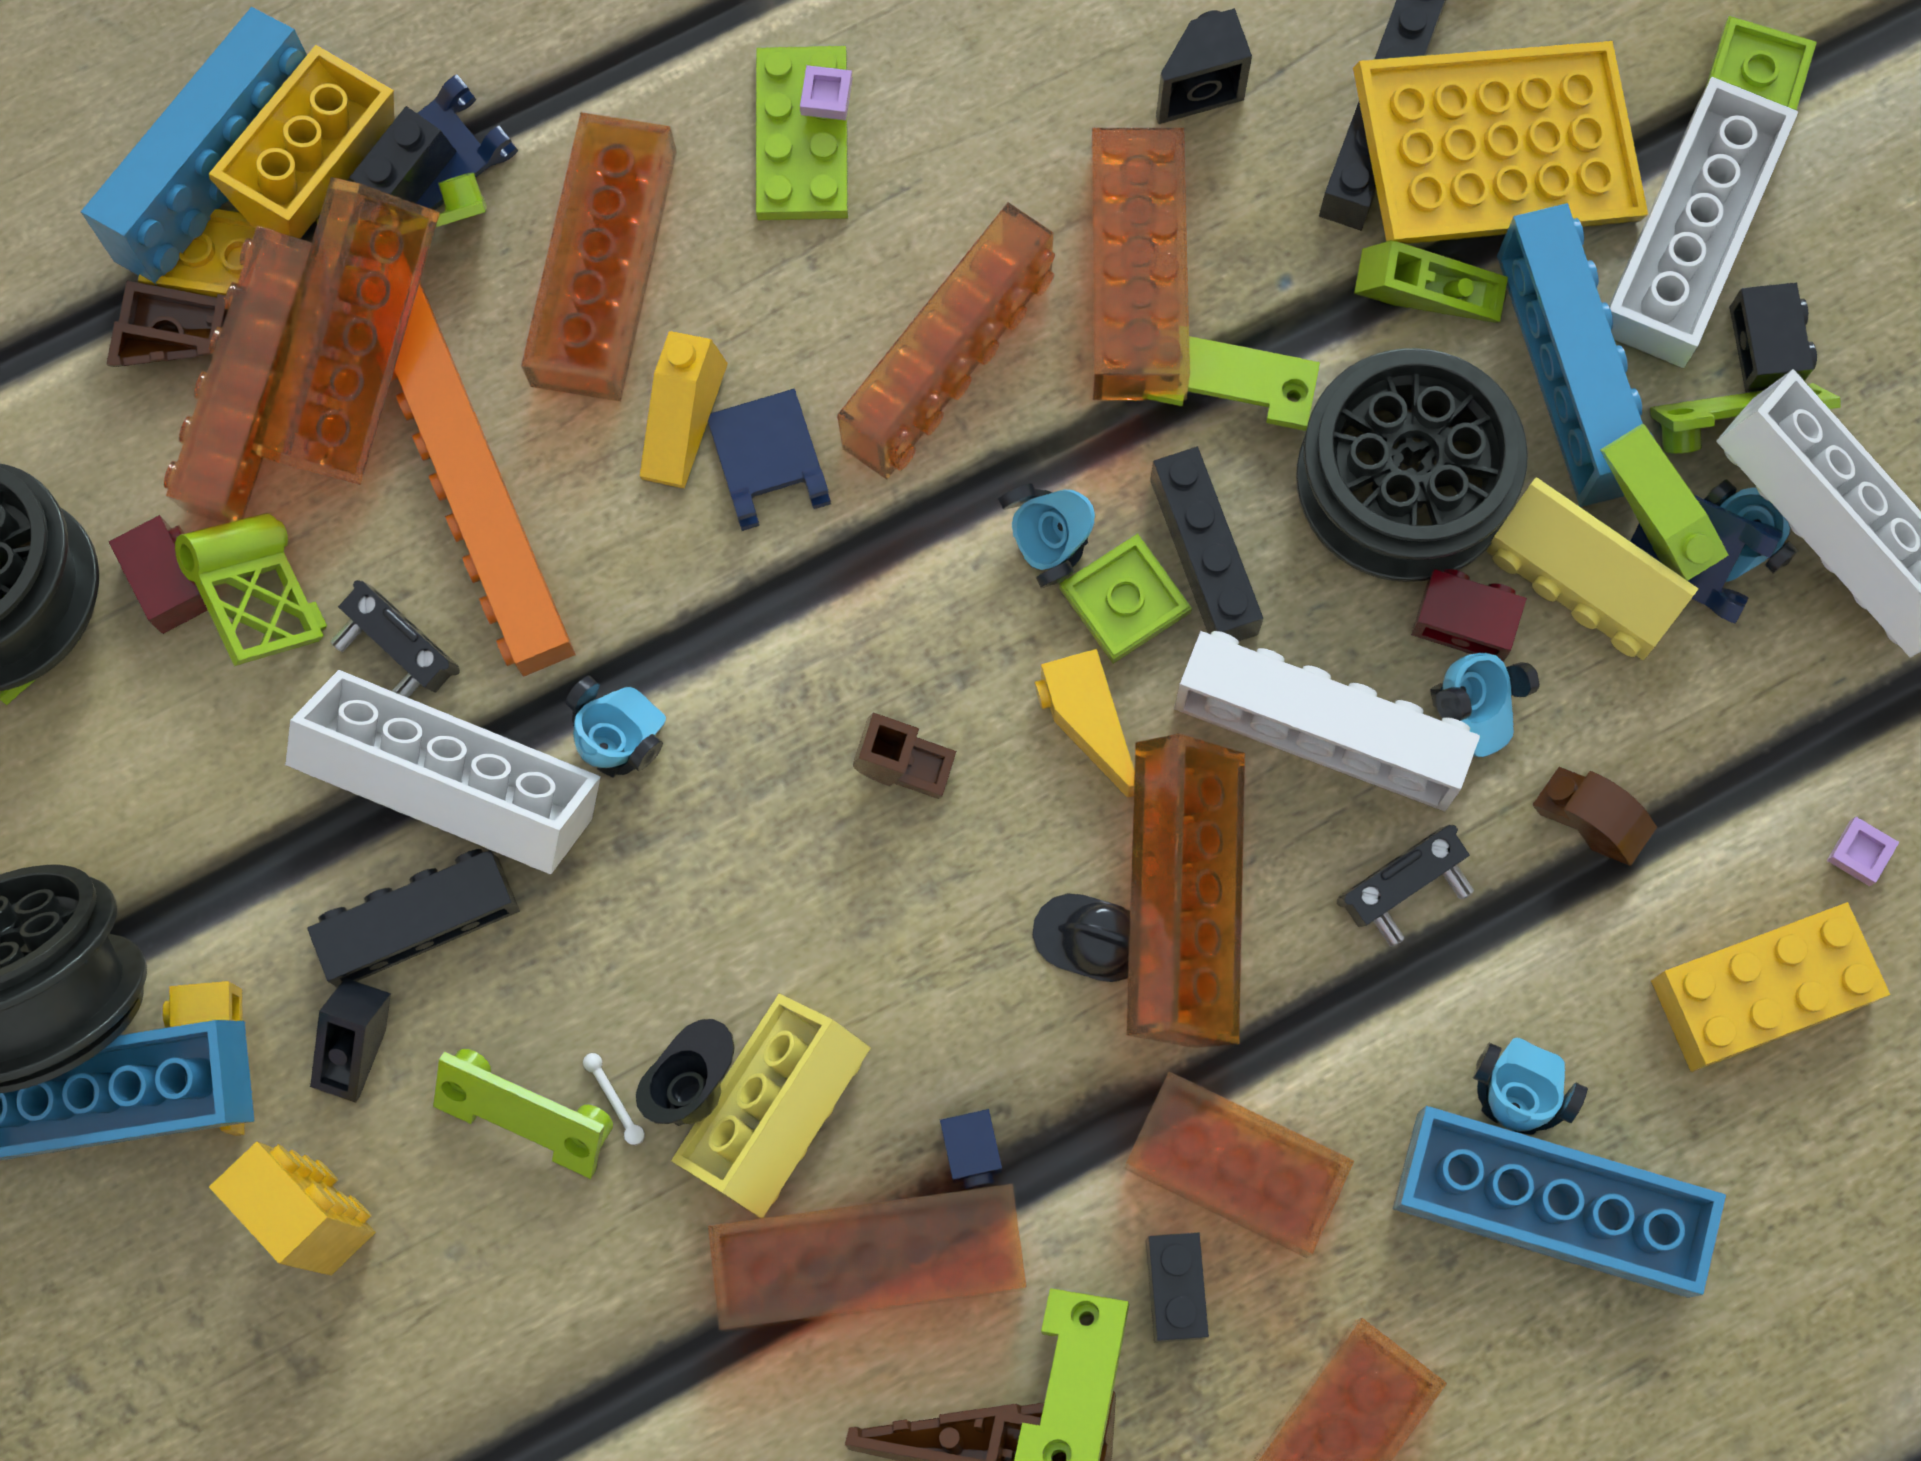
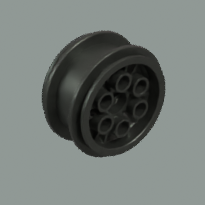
(1383, 533)
(45, 585)
(61, 973)

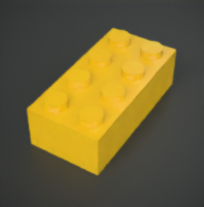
(1769, 986)
(294, 1208)

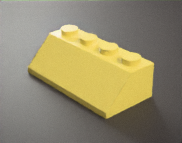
(1590, 570)
(772, 1104)

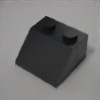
(1205, 68)

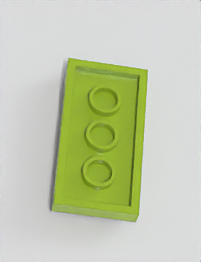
(798, 156)

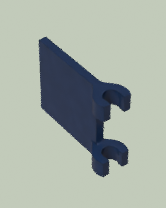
(470, 154)
(764, 450)
(1734, 533)

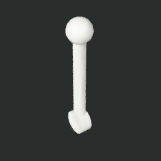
(633, 1134)

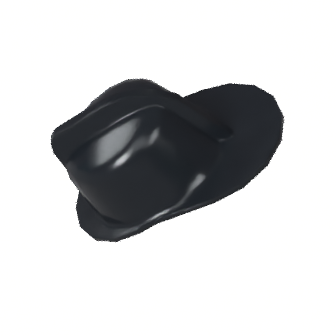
(1084, 936)
(687, 1075)

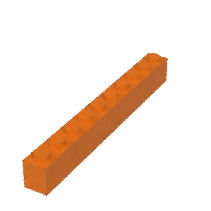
(478, 497)

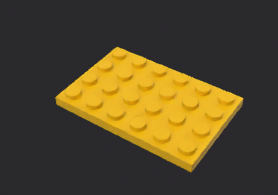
(1497, 136)

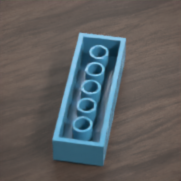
(163, 186)
(1570, 344)
(135, 1091)
(1560, 1202)

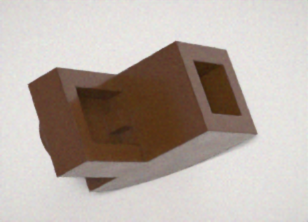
(895, 755)
(1601, 812)

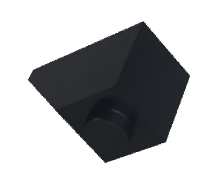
(349, 1038)

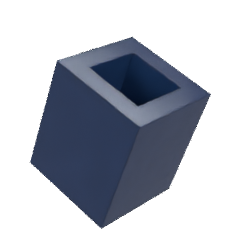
(971, 1149)

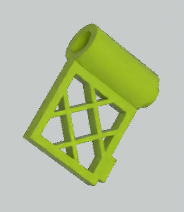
(239, 551)

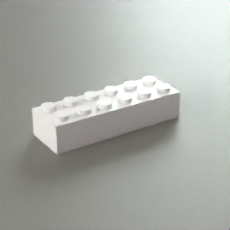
(1699, 221)
(1834, 501)
(1326, 720)
(442, 771)

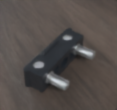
(397, 637)
(1403, 877)

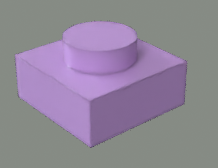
(826, 92)
(1862, 851)

